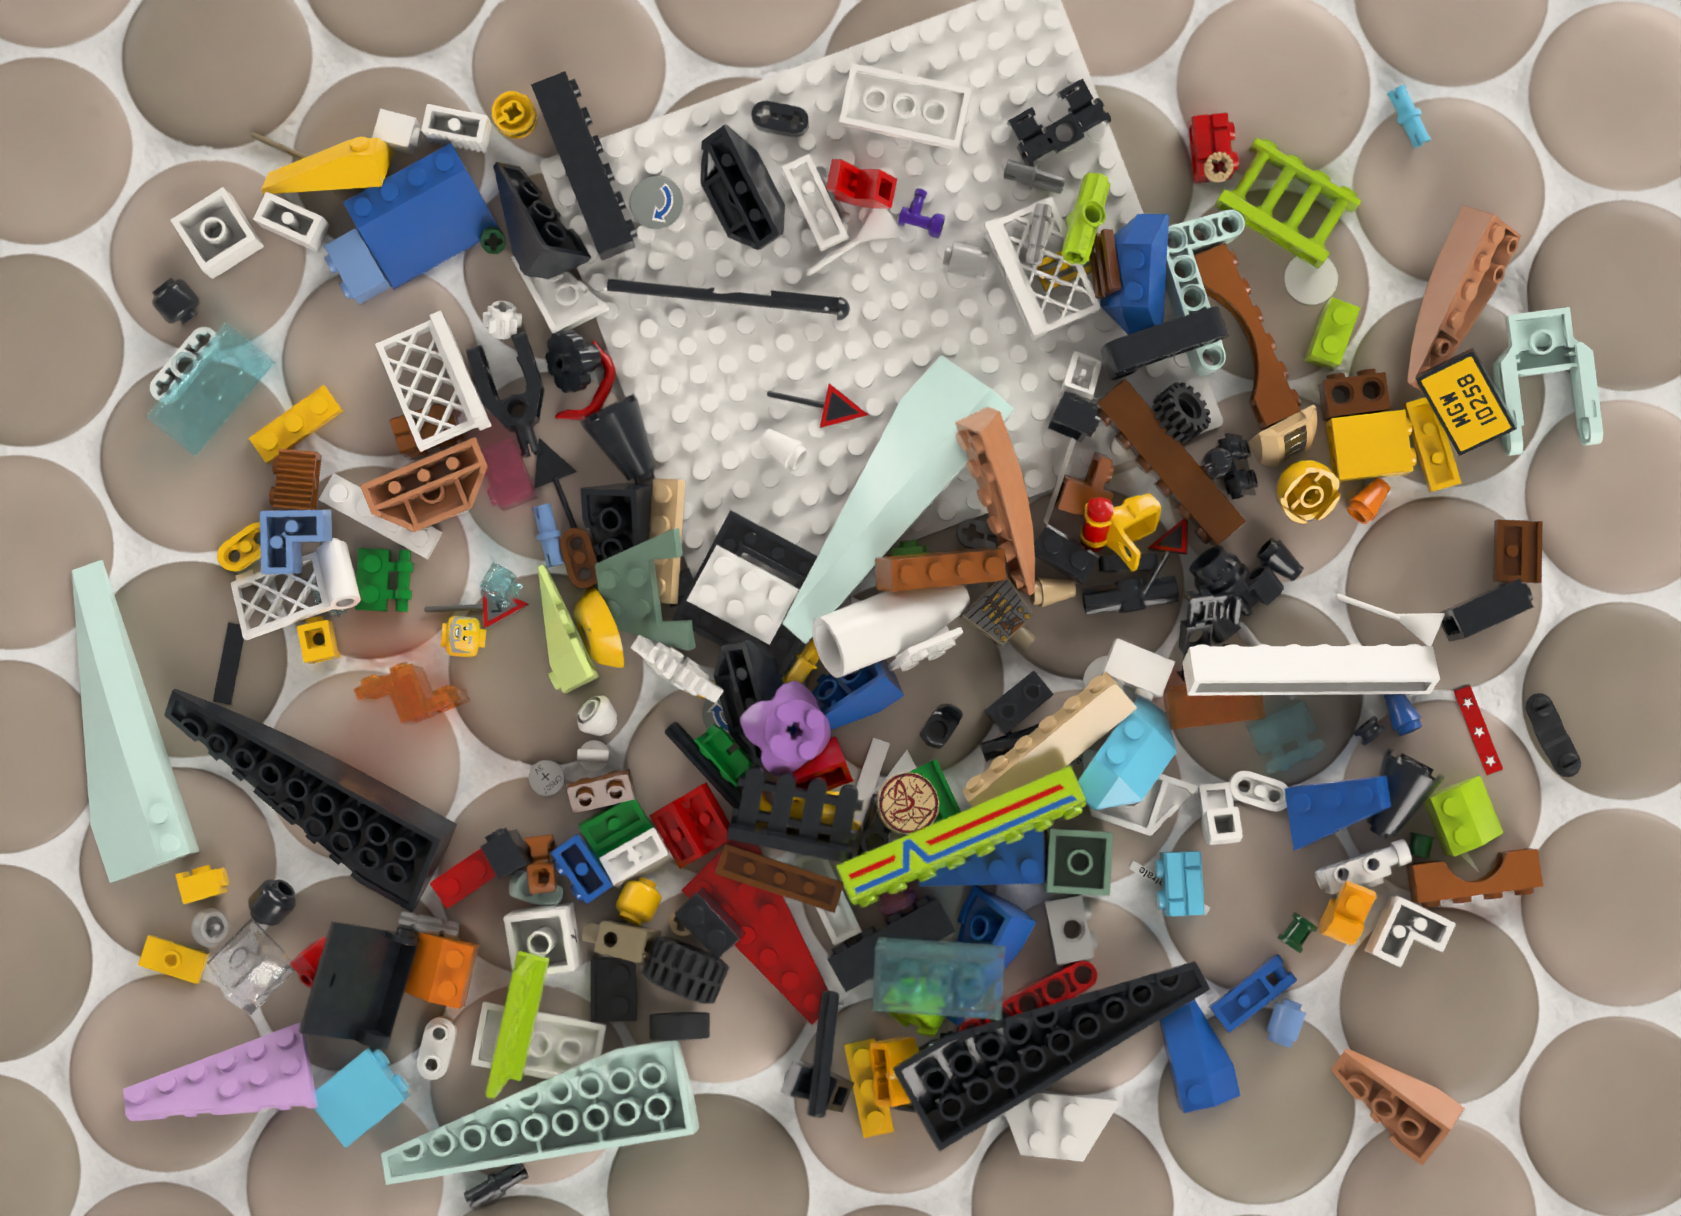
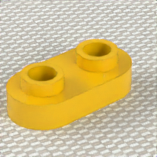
(245, 544)

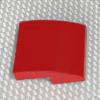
(692, 825)

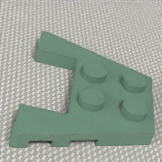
(632, 592)

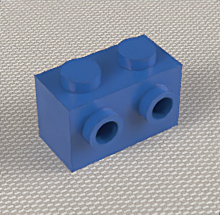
(582, 868)

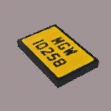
(1466, 401)

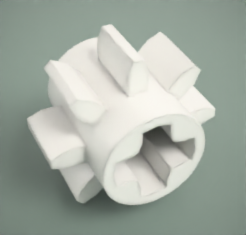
(502, 319)

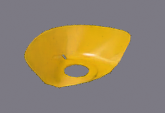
(603, 639)

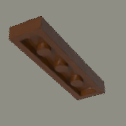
(779, 877)

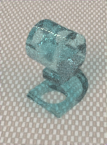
(500, 586)

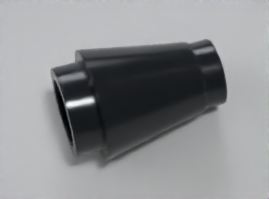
(1279, 559)

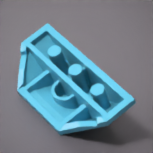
(1129, 759)

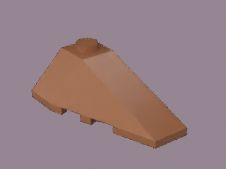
(1408, 1108)

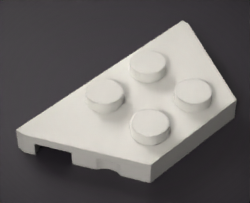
(1153, 810)
(1059, 1124)

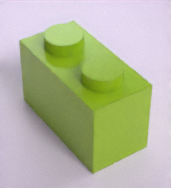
(1332, 334)

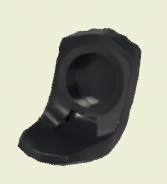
(941, 725)

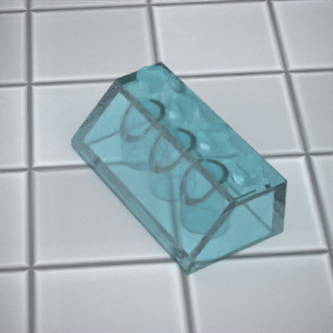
(939, 978)

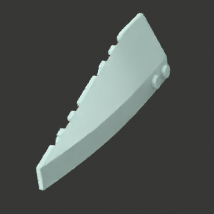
(899, 483)

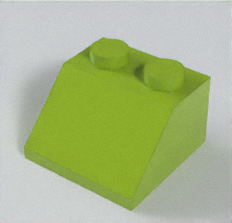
(1463, 816)

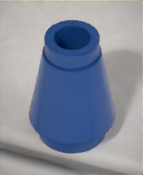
(1402, 714)

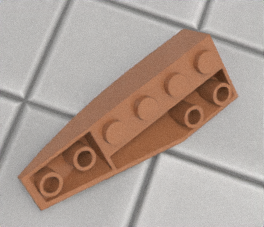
(1460, 286)
(1001, 491)

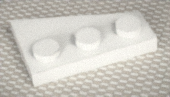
(563, 300)

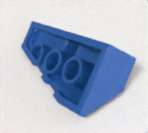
(1197, 1060)

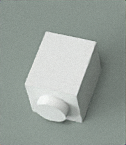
(398, 131)

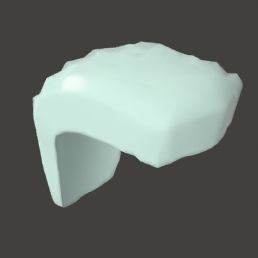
(520, 890)

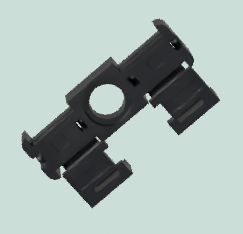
(1039, 143)
(1206, 608)

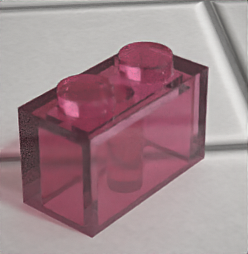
(507, 475)

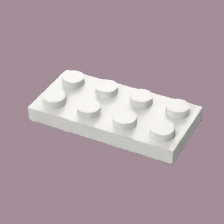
(904, 106)
(555, 1045)

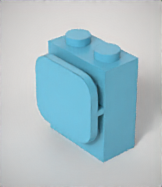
(360, 1096)

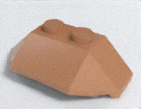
(429, 487)

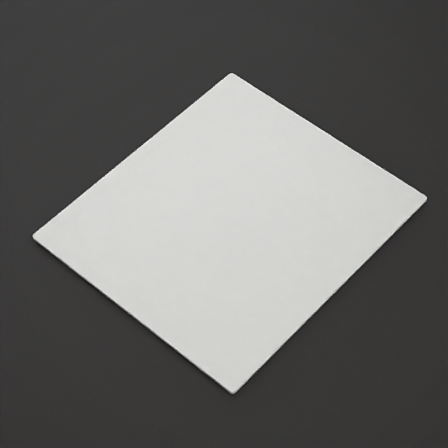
(709, 364)

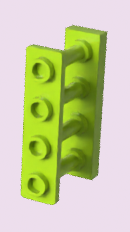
(1286, 233)

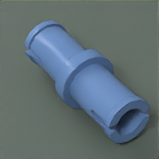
(548, 535)

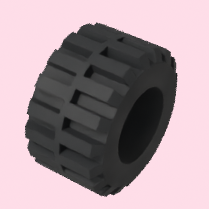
(685, 970)

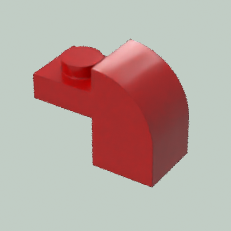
(861, 186)

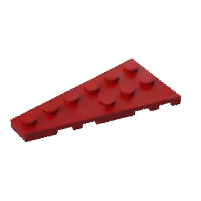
(770, 936)

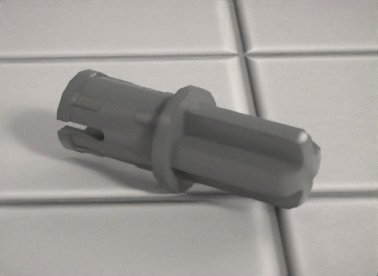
(1033, 177)

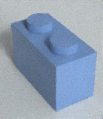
(356, 266)

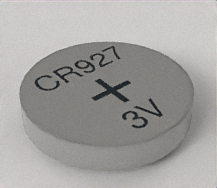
(546, 777)

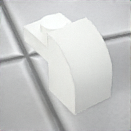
(1219, 816)

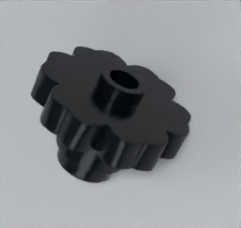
(571, 360)

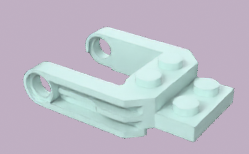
(1543, 345)

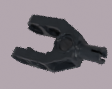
(502, 409)

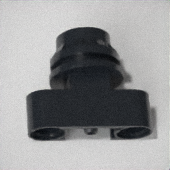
(1225, 573)

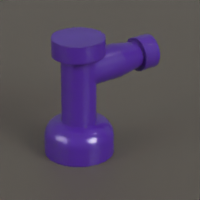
(912, 216)

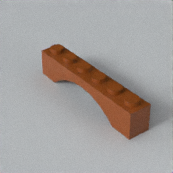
(1271, 394)

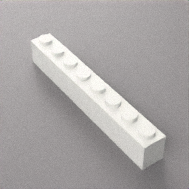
(1310, 670)

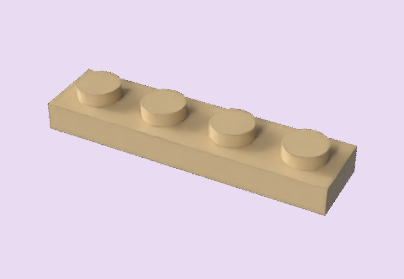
(667, 514)

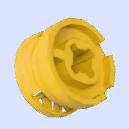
(514, 114)

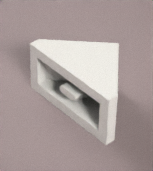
(1081, 376)

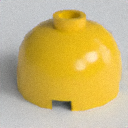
(1307, 491)

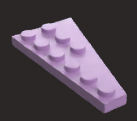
(243, 1079)

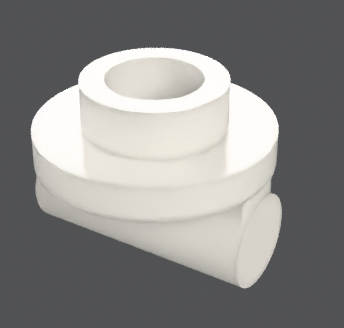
(594, 755)

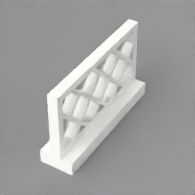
(1017, 280)
(458, 374)

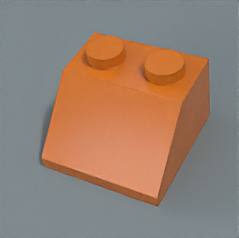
(442, 970)

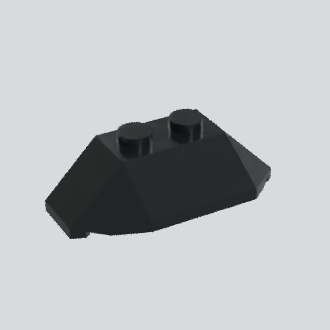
(741, 189)
(746, 678)

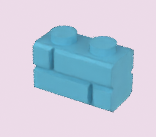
(1180, 883)

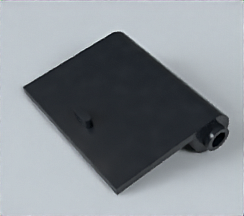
(360, 984)

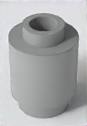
(966, 260)

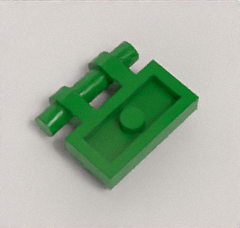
(374, 579)

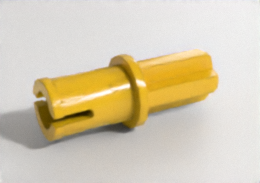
(804, 664)

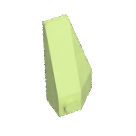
(566, 650)

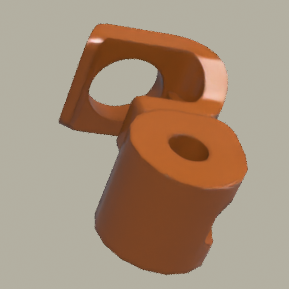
(542, 873)

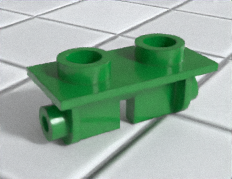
(715, 746)

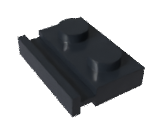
(613, 989)

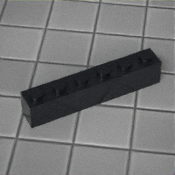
(583, 165)

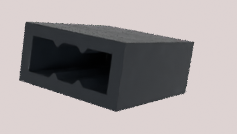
(1486, 610)

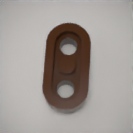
(579, 559)

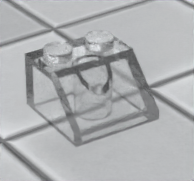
(250, 967)

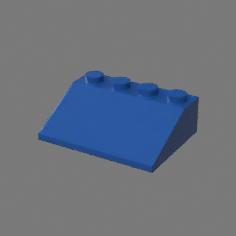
(421, 216)

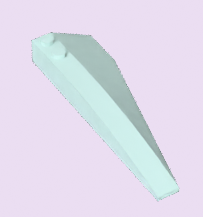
(129, 776)
(599, 1105)

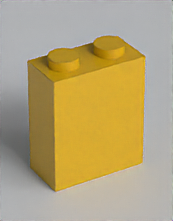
(1370, 446)

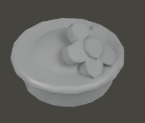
(209, 927)

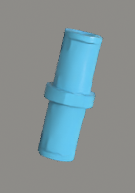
(1409, 116)

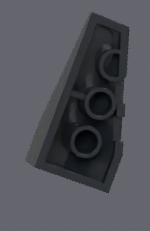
(534, 229)
(617, 516)

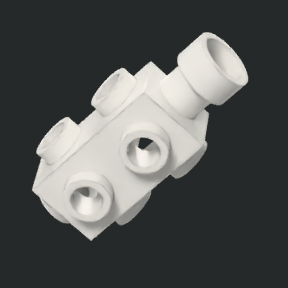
(1356, 868)

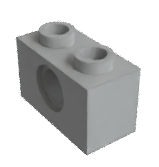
(1066, 948)

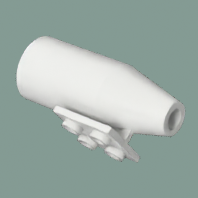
(890, 624)

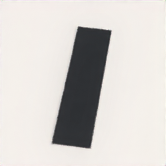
(229, 664)

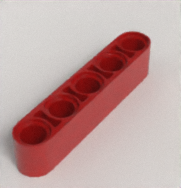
(1038, 990)

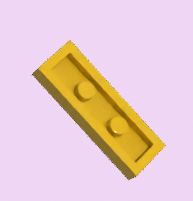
(296, 424)
(1432, 446)
(873, 1118)

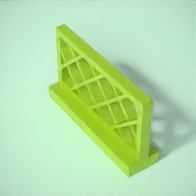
(517, 1021)

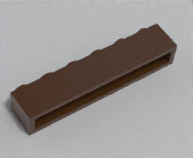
(1169, 464)

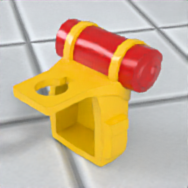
(1120, 525)

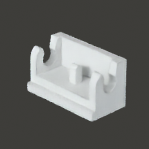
(636, 858)

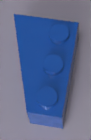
(1332, 806)

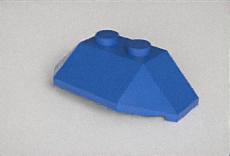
(1142, 269)

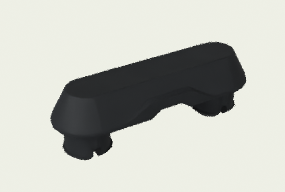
(1552, 735)

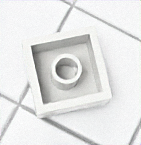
(217, 233)
(545, 933)

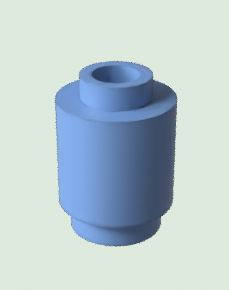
(1286, 1023)

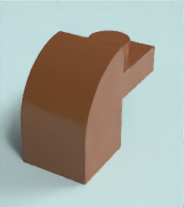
(1077, 492)

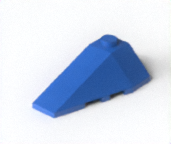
(856, 694)
(992, 921)

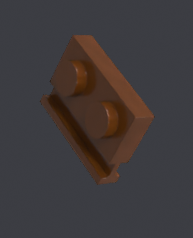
(1517, 551)

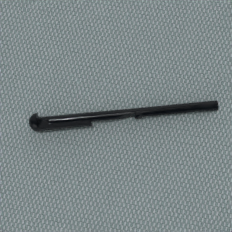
(777, 299)

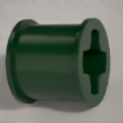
(500, 245)
(1420, 845)

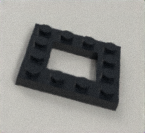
(746, 536)

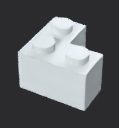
(1401, 924)

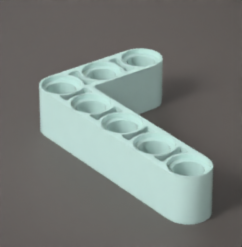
(1192, 284)

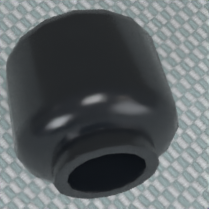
(175, 301)
(272, 902)

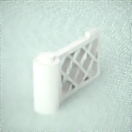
(335, 584)

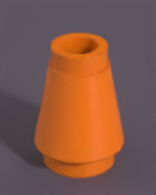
(1368, 501)

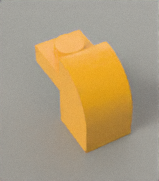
(1346, 914)

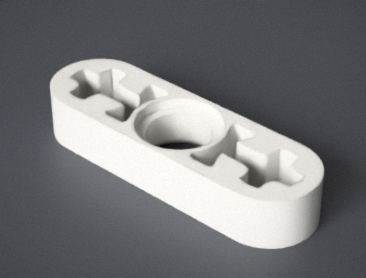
(172, 365)

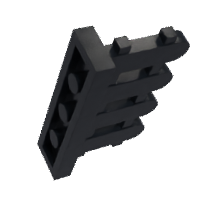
(777, 831)

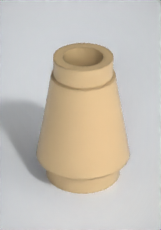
(1052, 590)

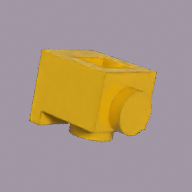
(307, 635)
(202, 884)

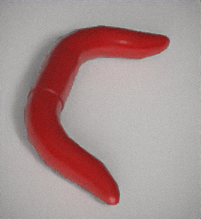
(600, 395)

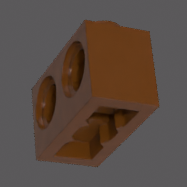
(1355, 401)

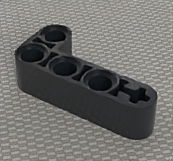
(1163, 341)

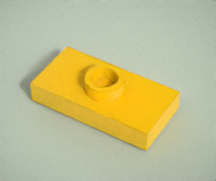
(173, 959)

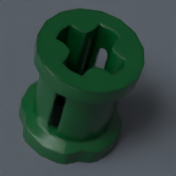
(1297, 932)

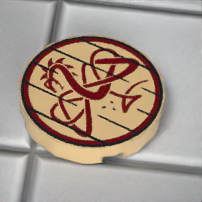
(907, 803)

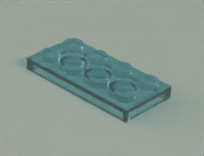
(210, 389)

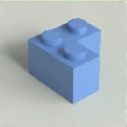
(282, 537)

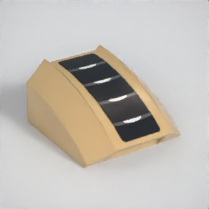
(1285, 438)

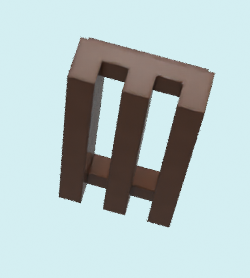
(1105, 265)

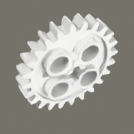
(684, 674)

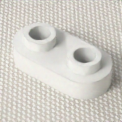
(1258, 790)
(436, 1048)

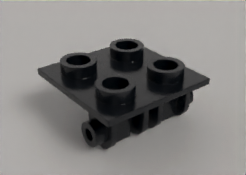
(1245, 479)

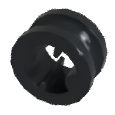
(1369, 730)

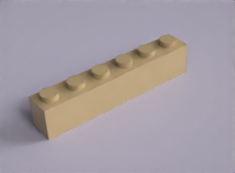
(1055, 741)

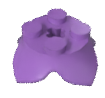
(767, 724)

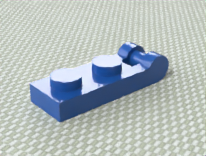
(1252, 993)

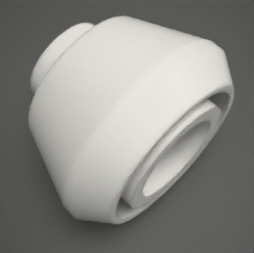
(597, 716)

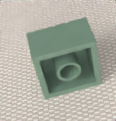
(1078, 861)

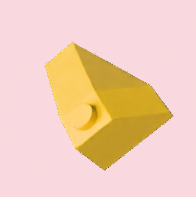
(344, 166)

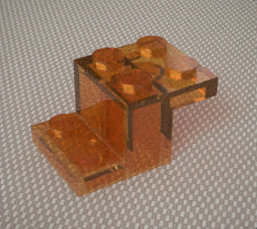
(410, 693)

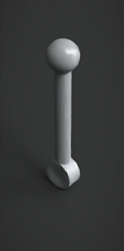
(844, 216)

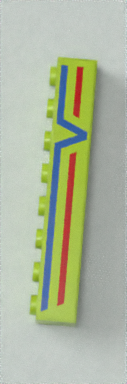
(961, 836)

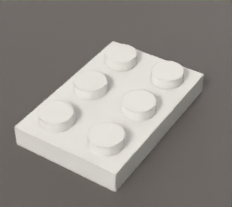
(743, 594)

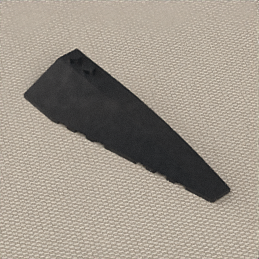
(362, 822)
(1002, 1063)

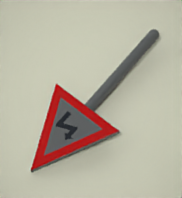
(491, 611)

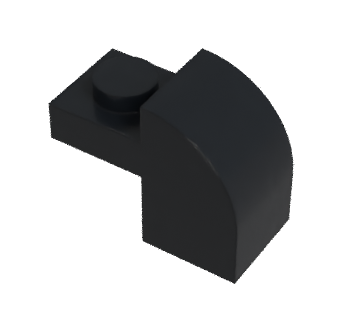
(798, 1081)

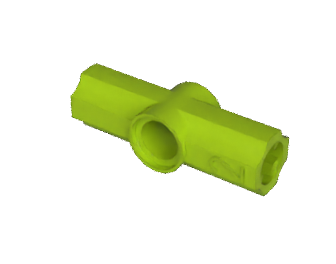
(1085, 218)

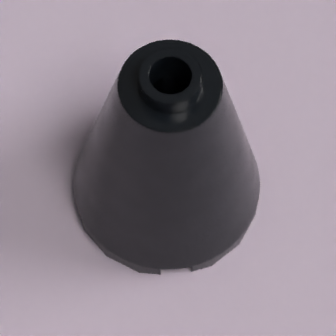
(622, 437)
(1409, 787)

